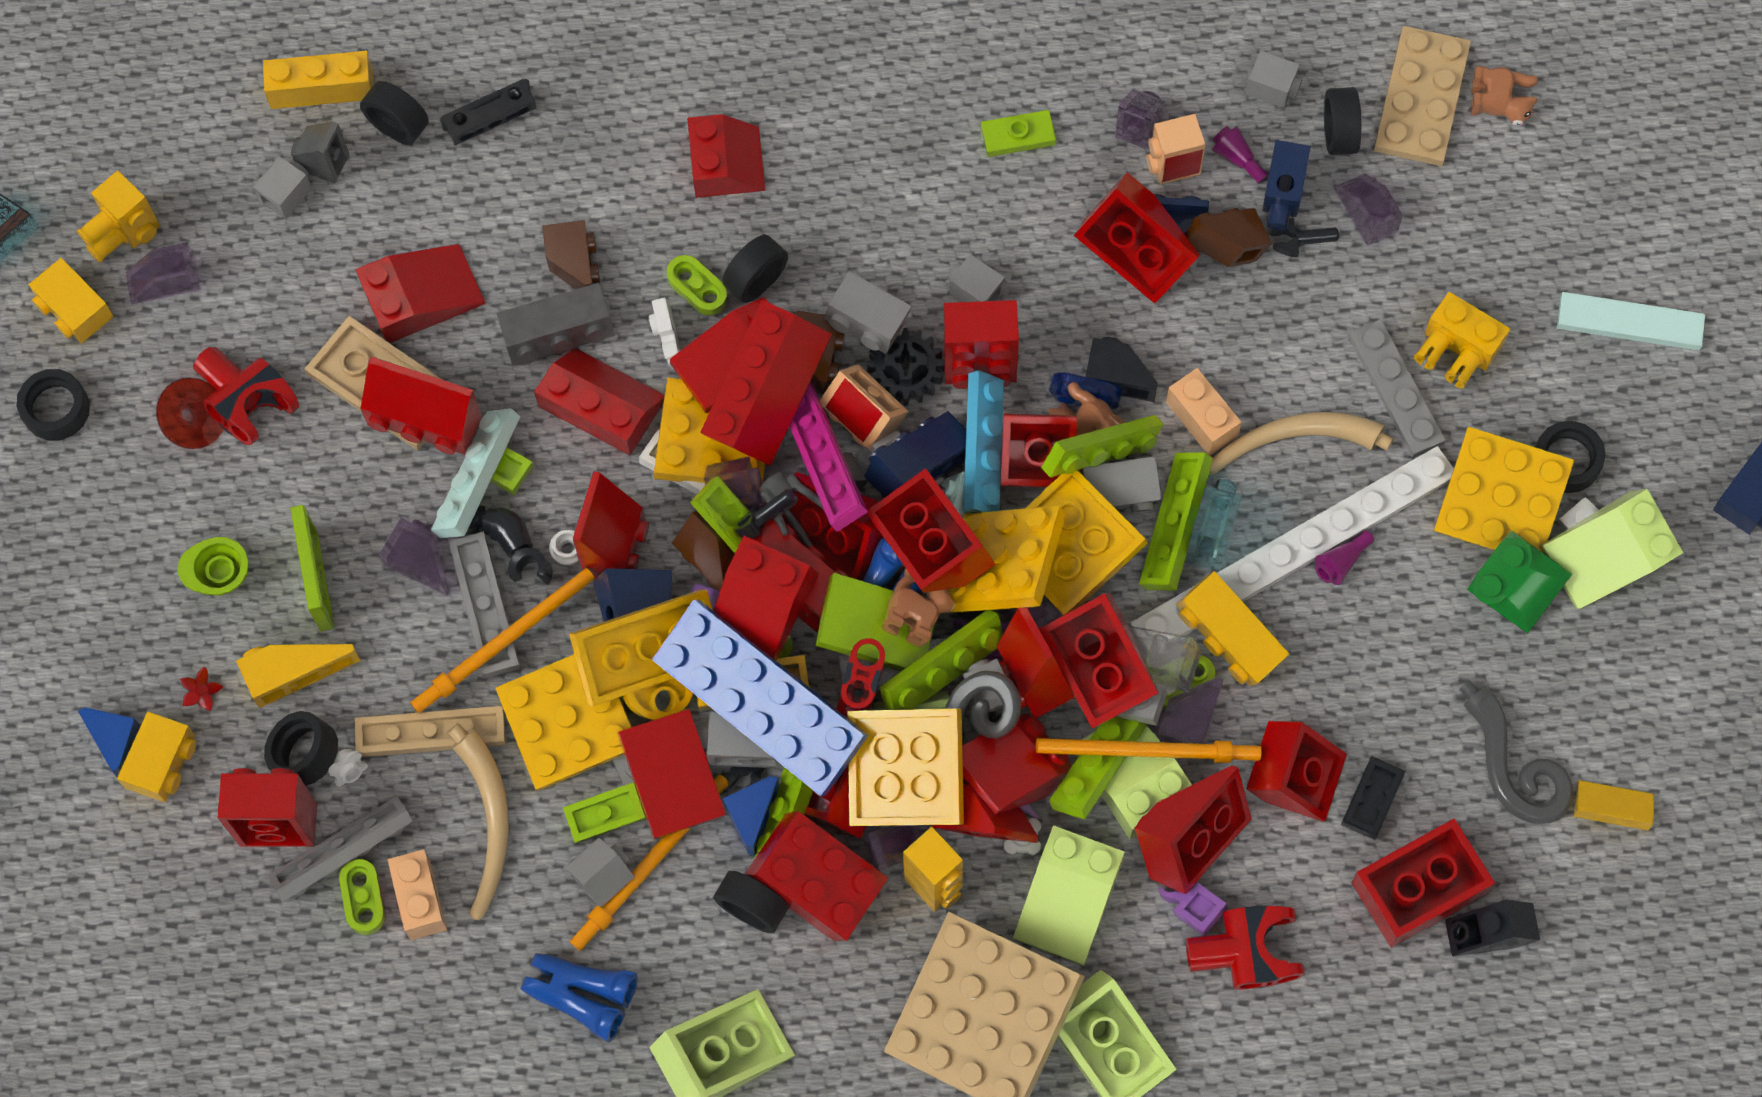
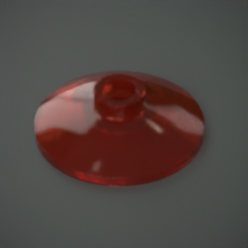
(189, 395)

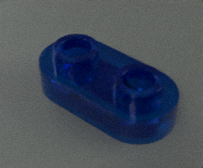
(1103, 390)

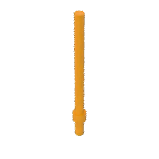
(445, 683)
(1219, 751)
(601, 917)

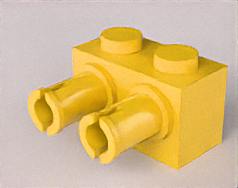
(122, 218)
(1465, 332)

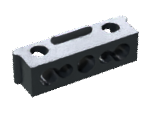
(489, 112)

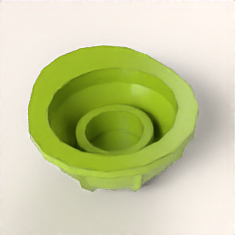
(214, 566)

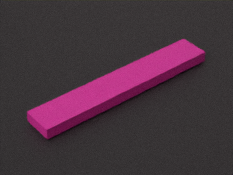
(826, 462)

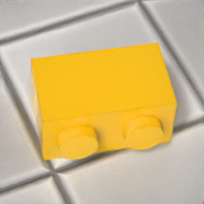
(70, 300)
(157, 757)

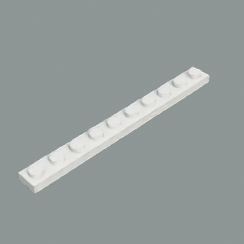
(1318, 535)

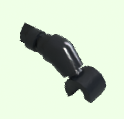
(513, 537)

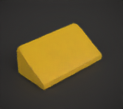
(1614, 805)

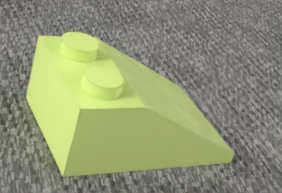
(1613, 547)
(1141, 784)
(1068, 895)
(1112, 1041)
(722, 1048)

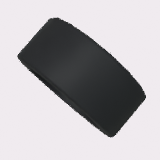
(394, 112)
(1342, 121)
(755, 268)
(61, 428)
(1587, 437)
(286, 734)
(751, 901)

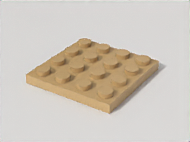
(983, 1012)

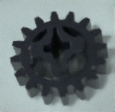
(921, 365)

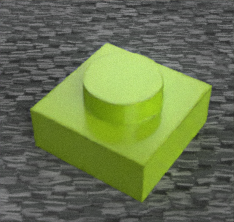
(511, 471)

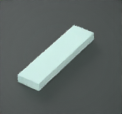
(1631, 321)

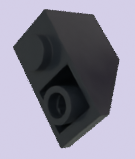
(1493, 928)

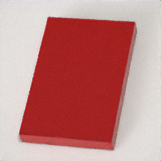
(671, 774)

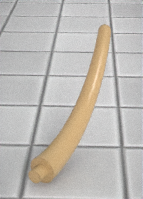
(1330, 424)
(489, 782)

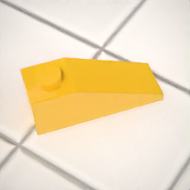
(284, 669)

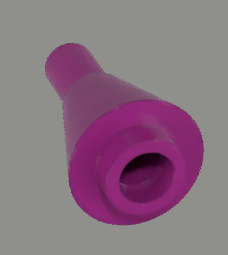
(1234, 148)
(1336, 563)

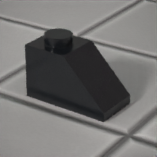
(1119, 365)

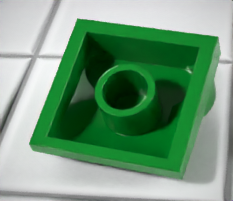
(1519, 581)

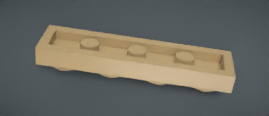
(426, 730)

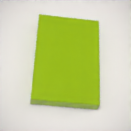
(312, 568)
(857, 612)

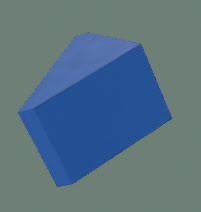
(112, 734)
(750, 810)

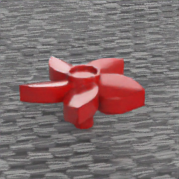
(199, 690)

